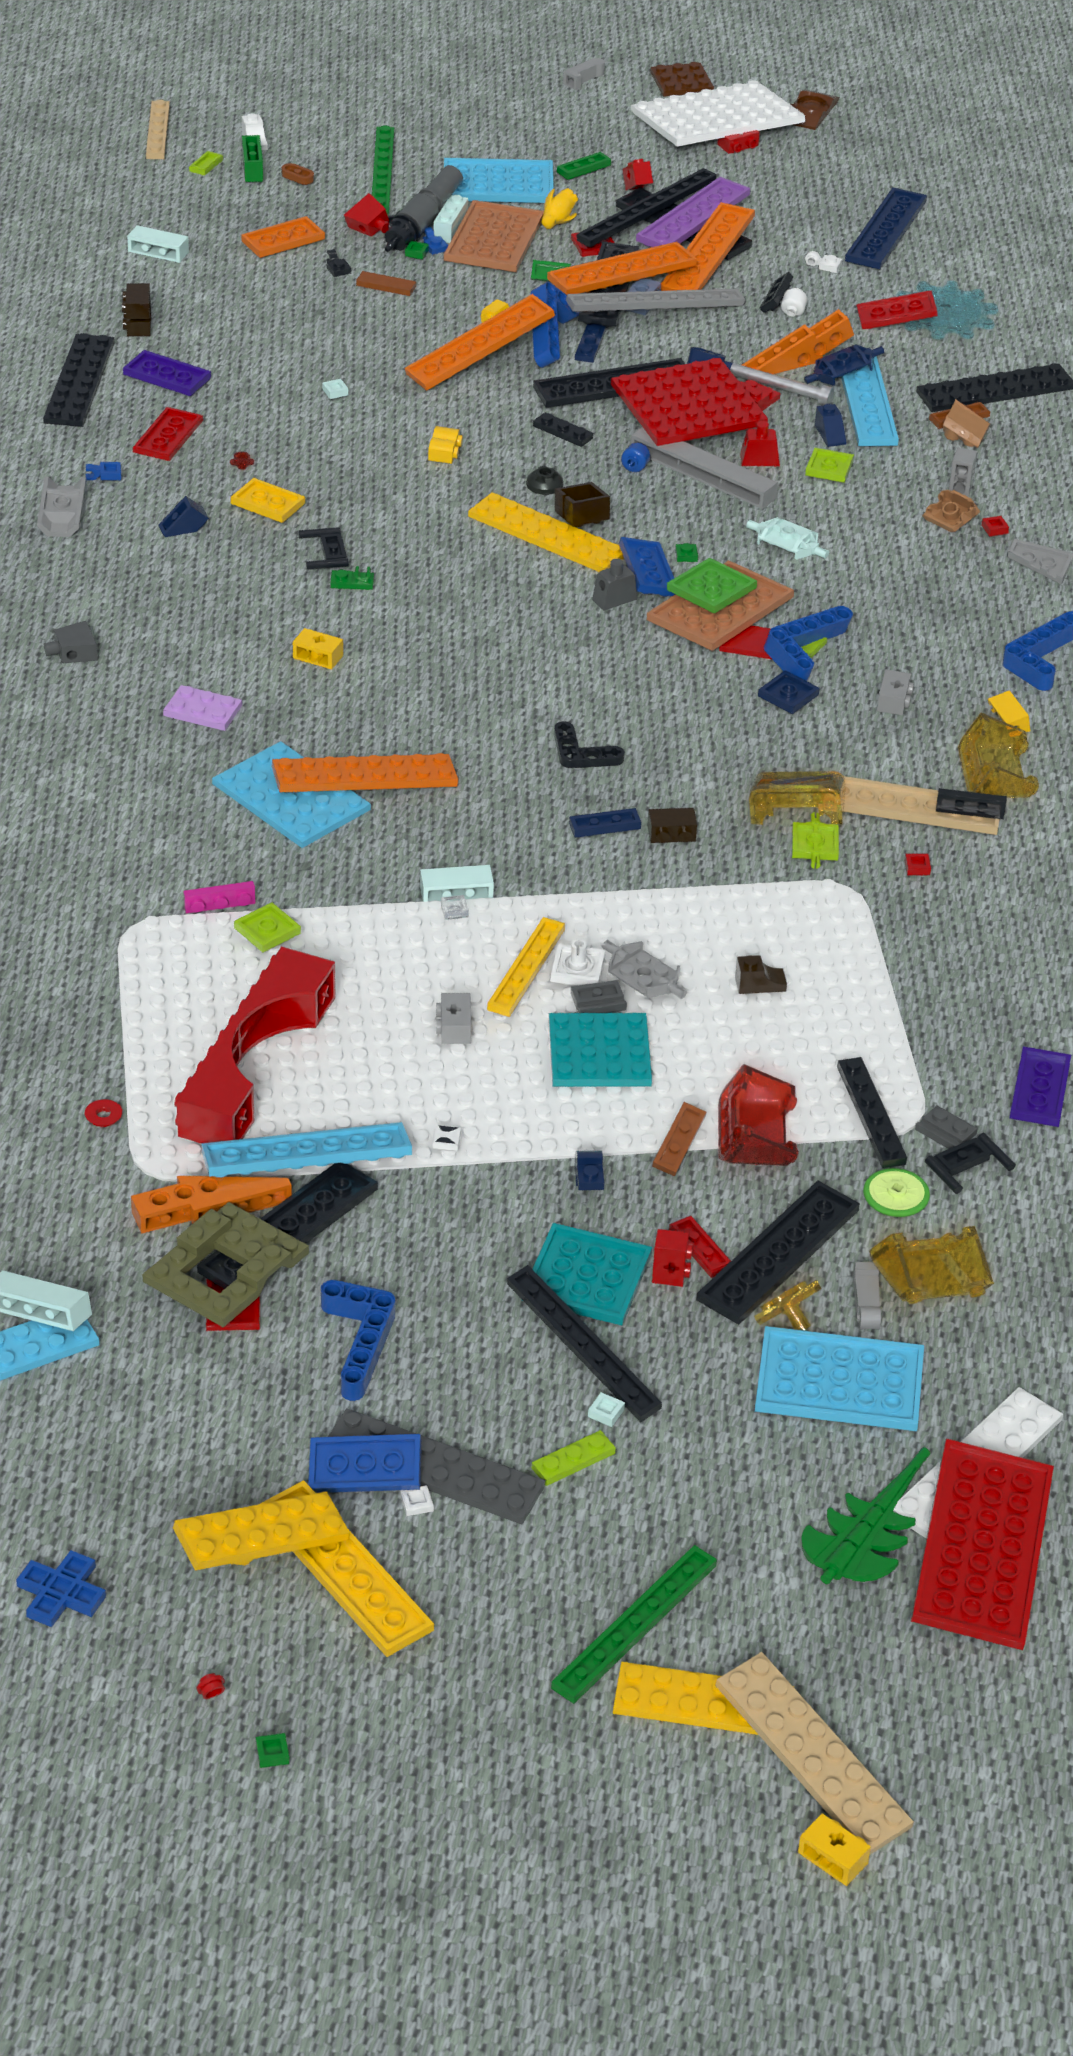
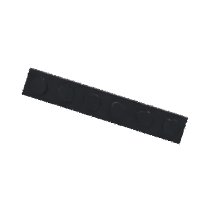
(872, 1112)

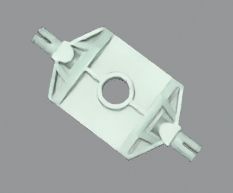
(789, 537)

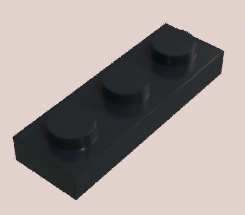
(776, 293)
(563, 429)
(971, 803)

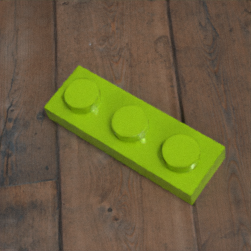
(573, 1457)

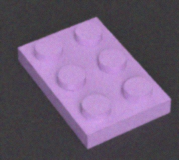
(202, 707)

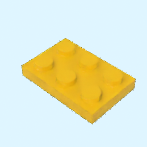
(267, 500)

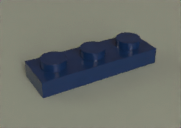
(605, 822)

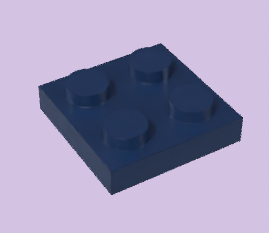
(788, 692)

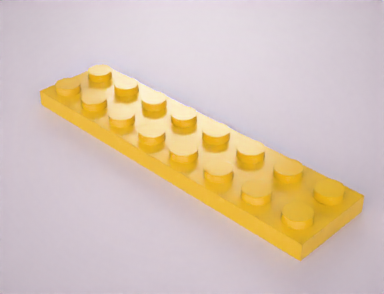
(546, 532)
(363, 1588)

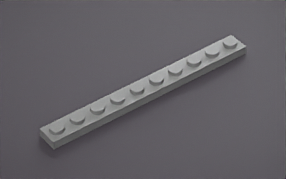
(655, 300)

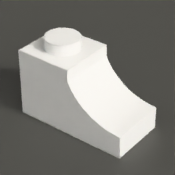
(253, 125)

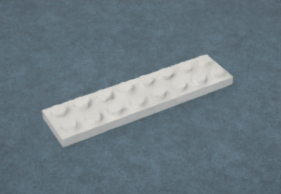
(1010, 1429)

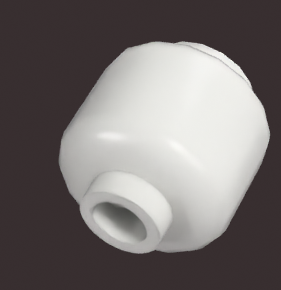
(794, 301)

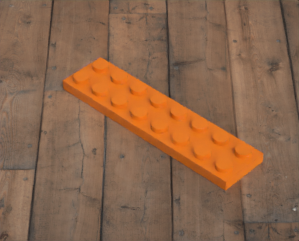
(710, 247)
(622, 268)
(479, 342)
(364, 772)

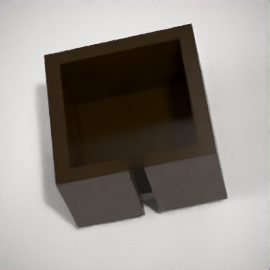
(137, 309)
(582, 504)

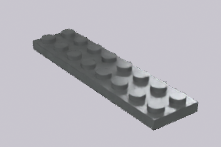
(458, 1472)

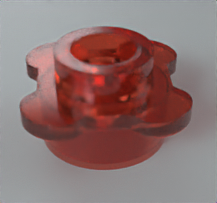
(241, 460)

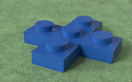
(61, 1588)

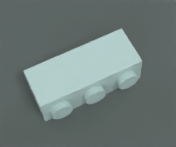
(450, 217)
(158, 243)
(469, 881)

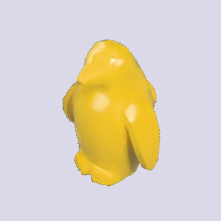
(558, 208)

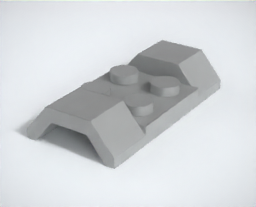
(61, 508)

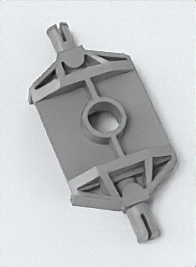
(631, 961)

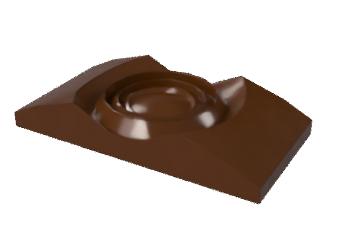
(814, 107)

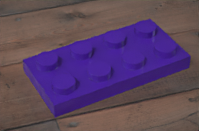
(167, 372)
(1040, 1086)

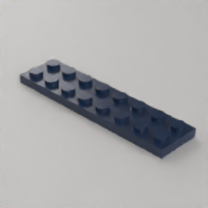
(885, 228)

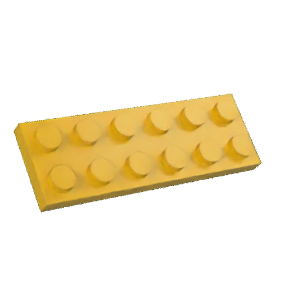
(260, 1530)
(675, 1698)

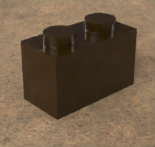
(672, 825)

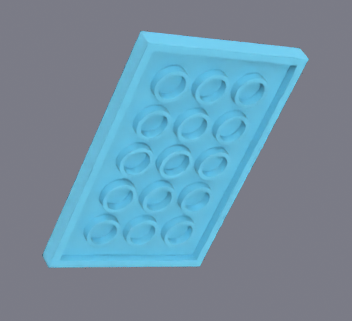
(504, 179)
(297, 815)
(840, 1378)

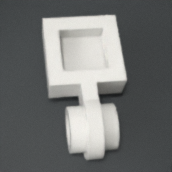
(827, 263)

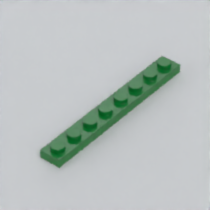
(633, 1624)

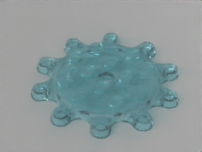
(961, 312)

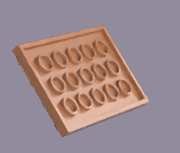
(494, 236)
(715, 629)

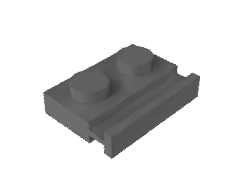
(599, 997)
(945, 1128)

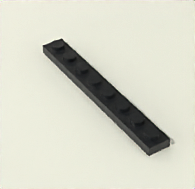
(584, 1343)

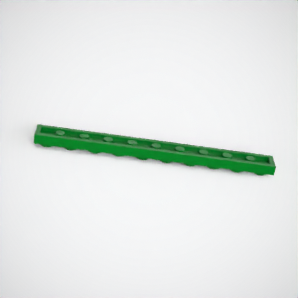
(383, 165)

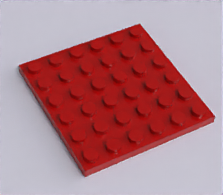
(688, 401)

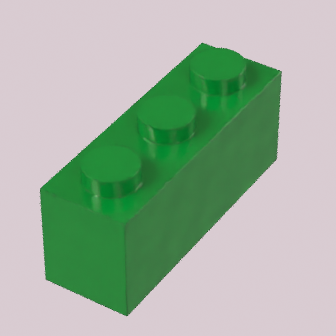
(252, 158)

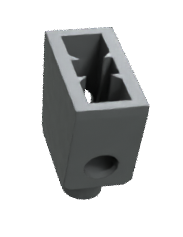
(614, 586)
(73, 644)

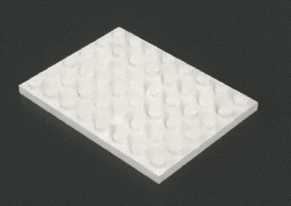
(717, 113)

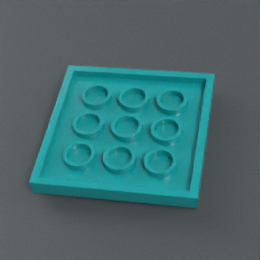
(599, 1050)
(592, 1271)

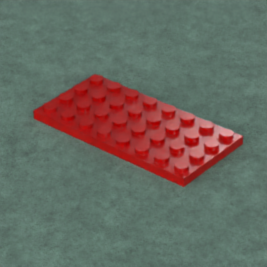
(983, 1544)

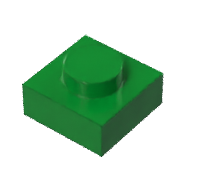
(416, 250)
(686, 552)
(272, 1750)

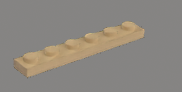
(157, 129)

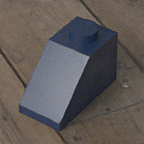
(830, 425)
(184, 518)

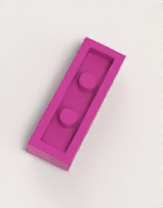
(219, 897)

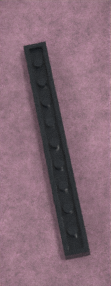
(646, 207)

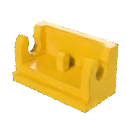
(1010, 710)

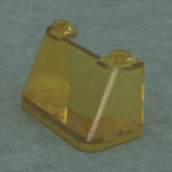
(992, 761)
(798, 789)
(933, 1266)

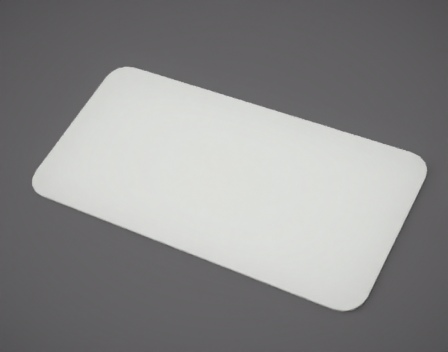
(384, 1063)

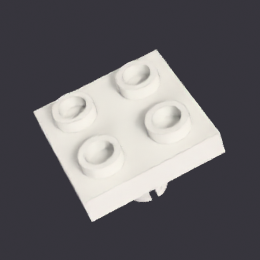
(577, 964)

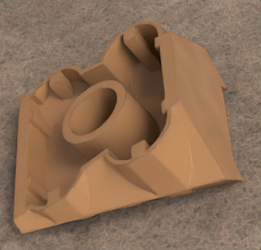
(965, 425)
(951, 510)

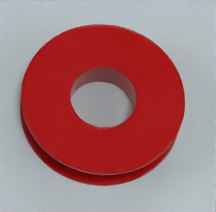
(103, 1105)

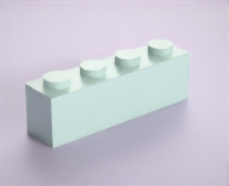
(43, 1301)

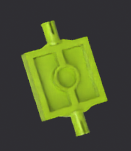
(815, 841)

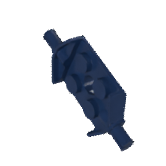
(843, 362)

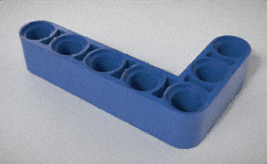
(546, 335)
(786, 640)
(1025, 653)
(377, 1315)

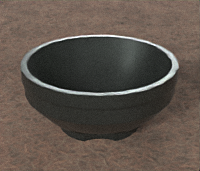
(544, 481)

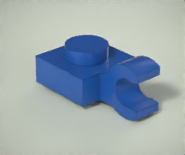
(436, 243)
(105, 471)

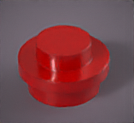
(211, 1685)

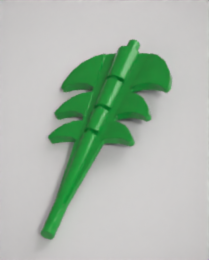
(850, 1551)

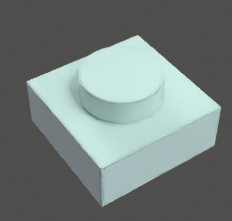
(335, 388)
(606, 1409)

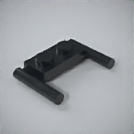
(332, 548)
(965, 1157)

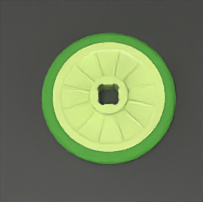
(896, 1192)

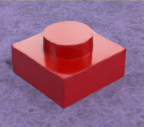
(995, 526)
(917, 864)

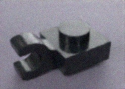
(337, 266)

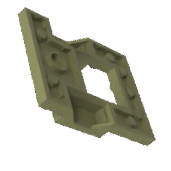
(238, 1236)

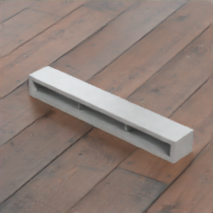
(711, 470)

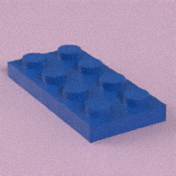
(648, 565)
(365, 1463)

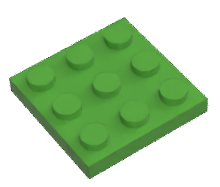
(712, 585)

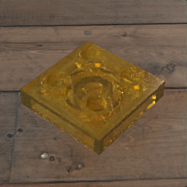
(788, 1304)

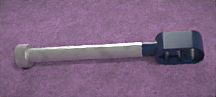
(823, 395)

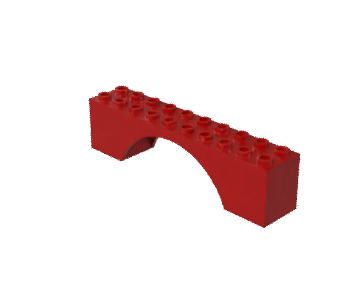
(287, 997)

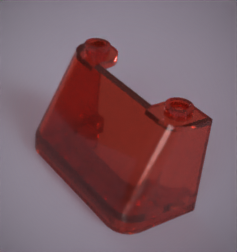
(754, 1119)

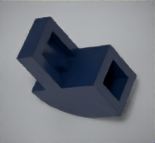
(589, 1170)

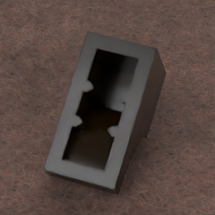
(757, 977)

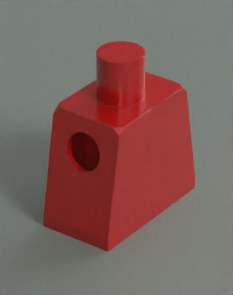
(367, 216)
(760, 447)

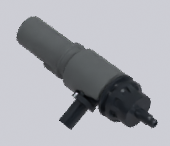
(421, 209)

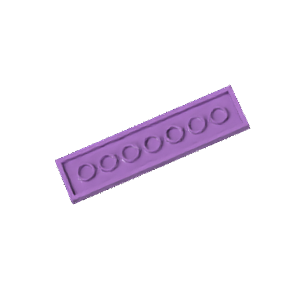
(692, 213)

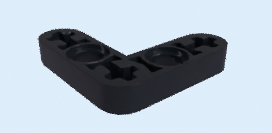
(579, 756)

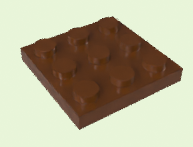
(680, 78)

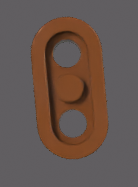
(297, 173)

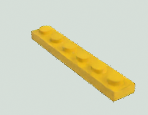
(526, 967)

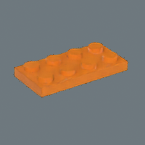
(282, 236)

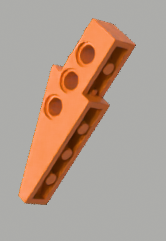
(803, 345)
(198, 1194)

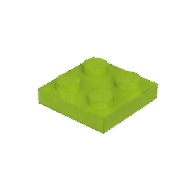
(829, 465)
(267, 927)

